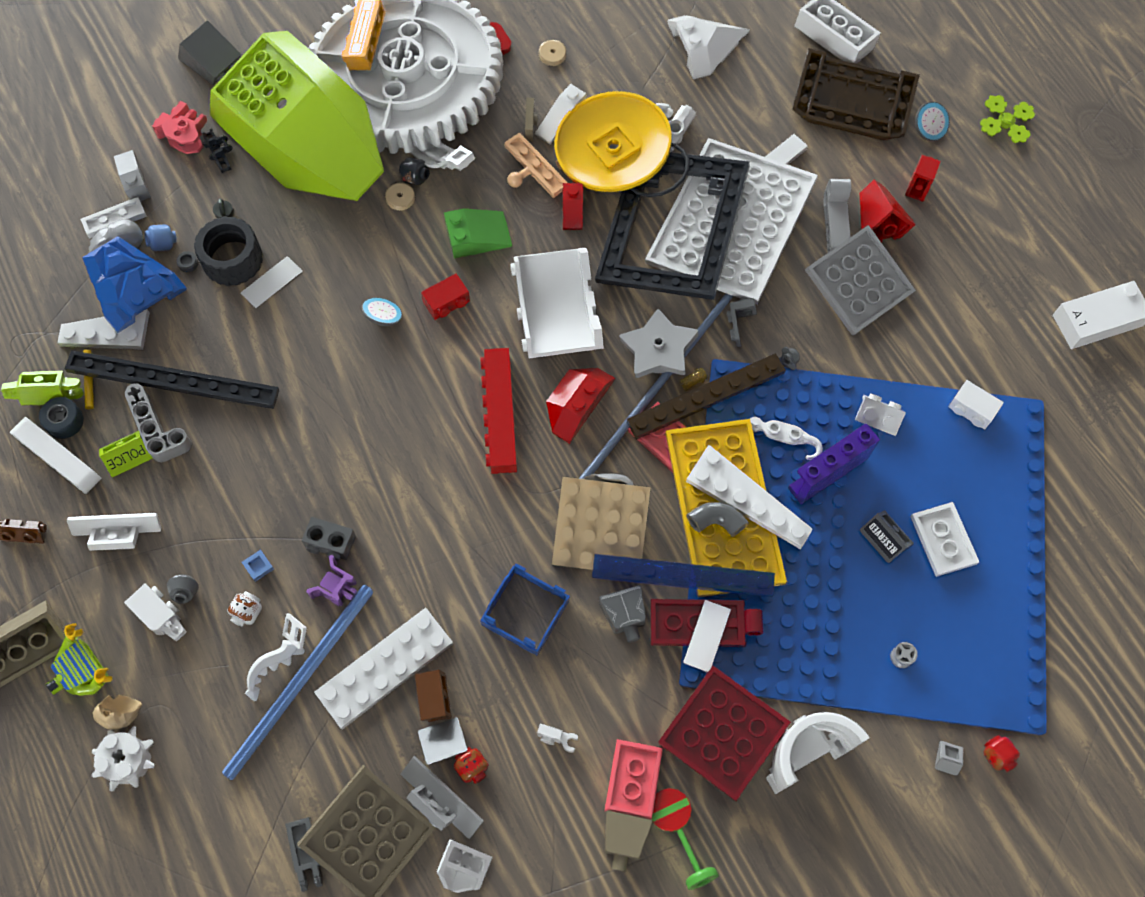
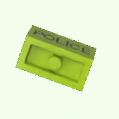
(124, 454)

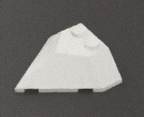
(705, 42)

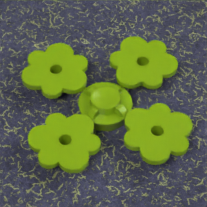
(1007, 120)

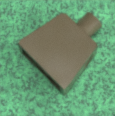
(624, 837)

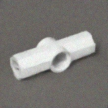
(680, 123)

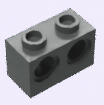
(331, 534)

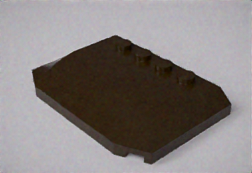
(854, 97)

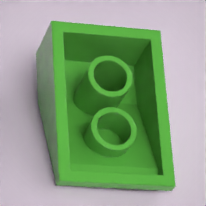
(476, 231)

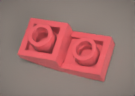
(180, 109)

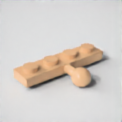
(533, 164)

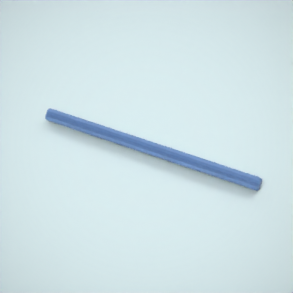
(297, 683)

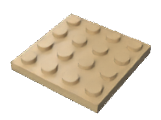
(599, 520)

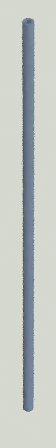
(653, 391)

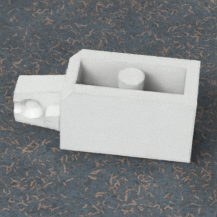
(155, 613)

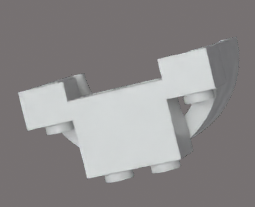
(807, 742)

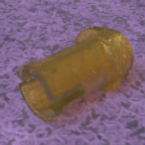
(693, 379)

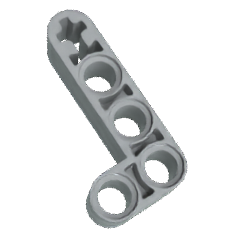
(836, 212)
(149, 422)

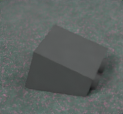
(208, 53)

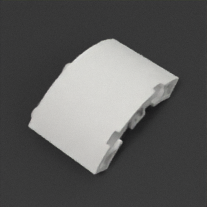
(556, 303)

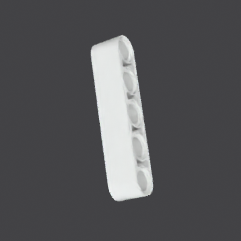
(55, 455)

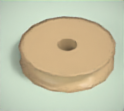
(555, 58)
(400, 189)

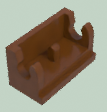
(433, 696)

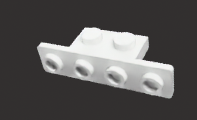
(113, 531)

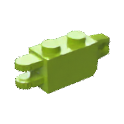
(41, 386)

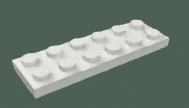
(383, 668)

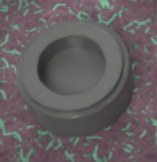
(187, 261)

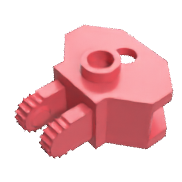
(185, 132)

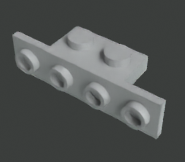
(438, 801)

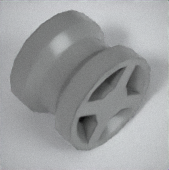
(907, 651)

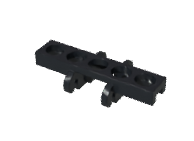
(219, 153)

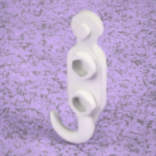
(786, 433)

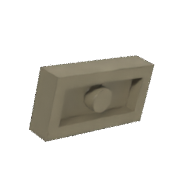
(531, 119)

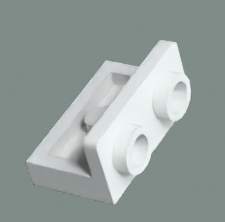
(880, 415)

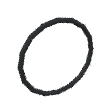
(676, 185)

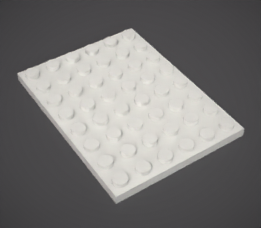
(763, 224)

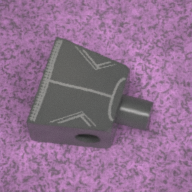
(624, 611)

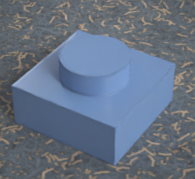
(257, 565)

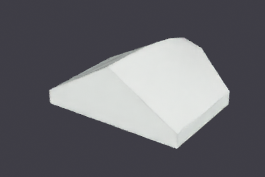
(462, 867)

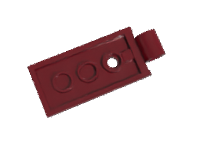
(676, 619)

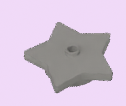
(659, 346)

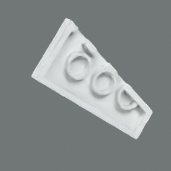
(100, 334)

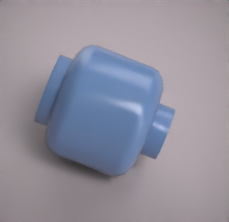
(160, 237)

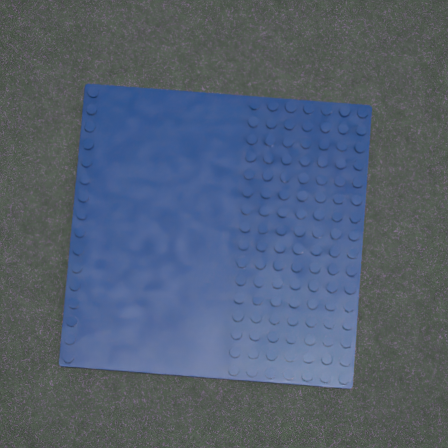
(848, 608)

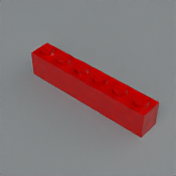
(499, 411)

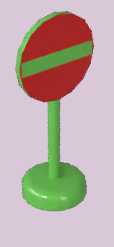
(671, 814)

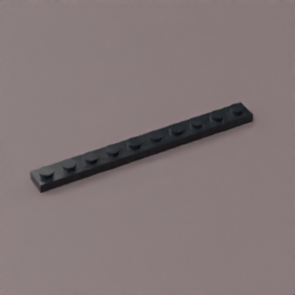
(172, 379)

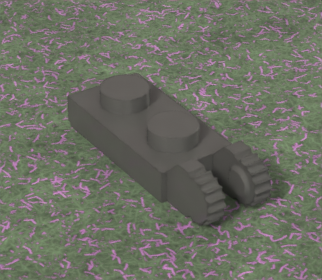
(300, 858)

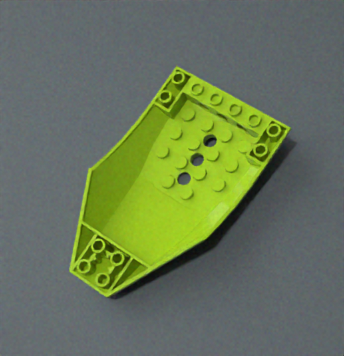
(321, 135)

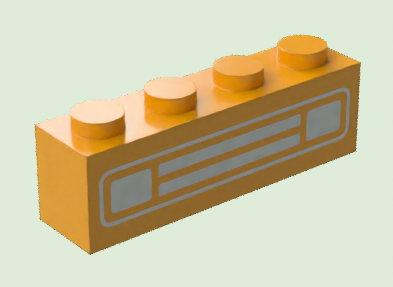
(363, 34)

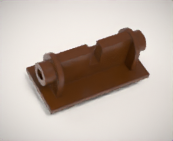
(15, 531)

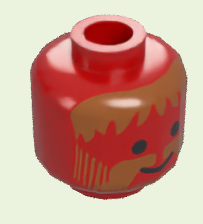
(1001, 753)
(471, 765)

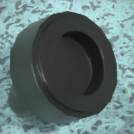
(223, 209)

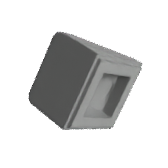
(949, 758)

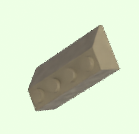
(29, 641)

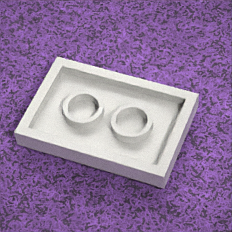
(944, 539)

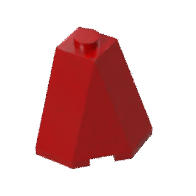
(883, 213)

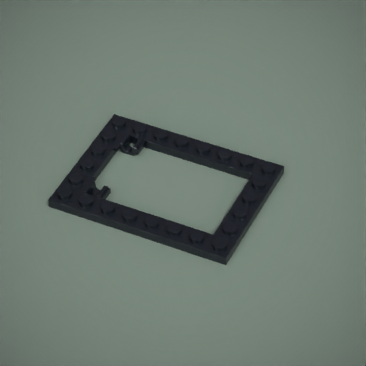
(720, 171)

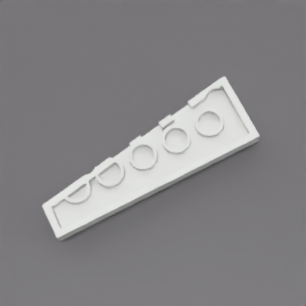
(731, 486)

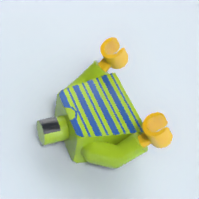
(77, 666)

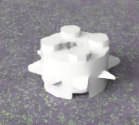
(110, 752)

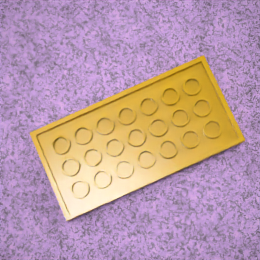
(754, 546)

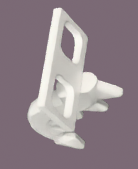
(273, 658)

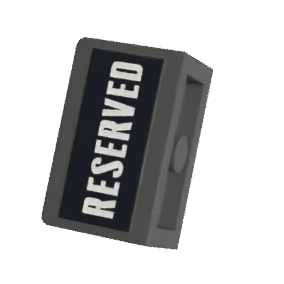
(886, 536)

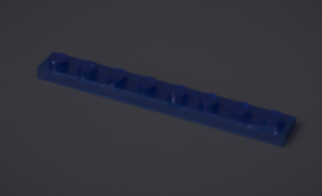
(683, 575)

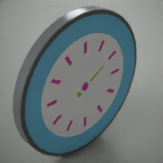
(932, 121)
(381, 311)

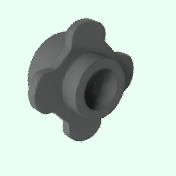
(791, 354)

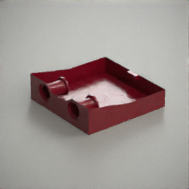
(724, 733)

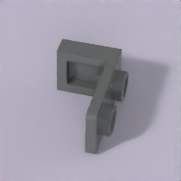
(739, 309)

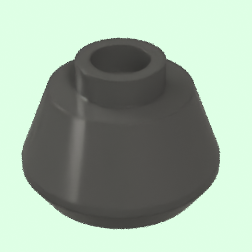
(182, 588)

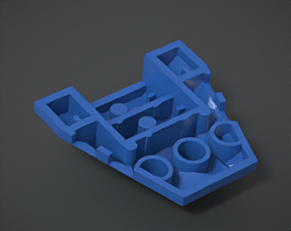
(128, 281)

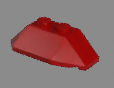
(575, 400)

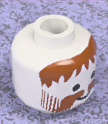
(244, 609)

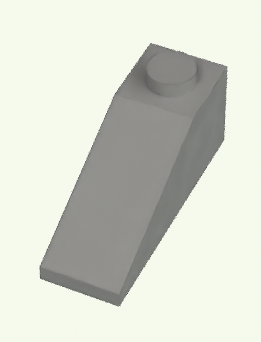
(131, 176)

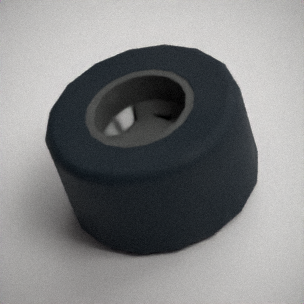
(61, 417)

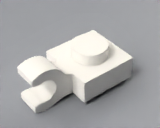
(550, 735)

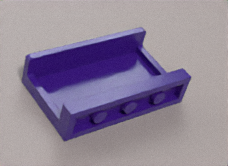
(834, 463)

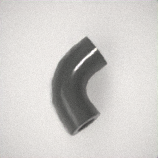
(718, 514)

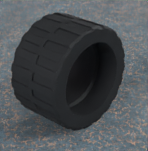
(219, 233)

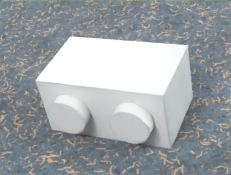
(975, 405)

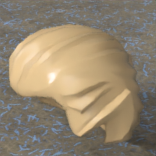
(116, 712)

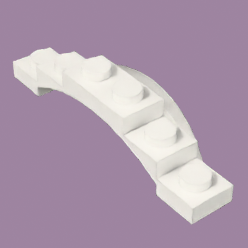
(444, 156)

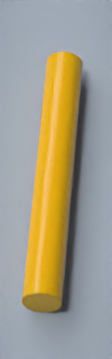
(88, 389)

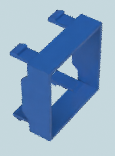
(527, 643)

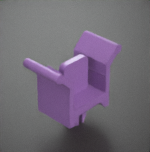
(335, 585)

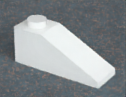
(565, 102)

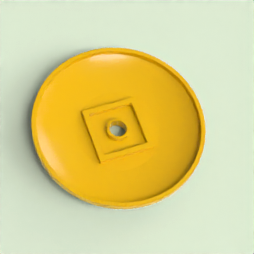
(611, 119)

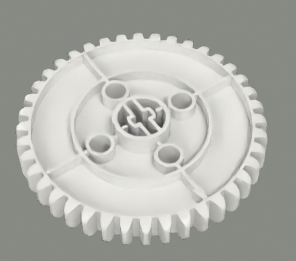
(429, 70)

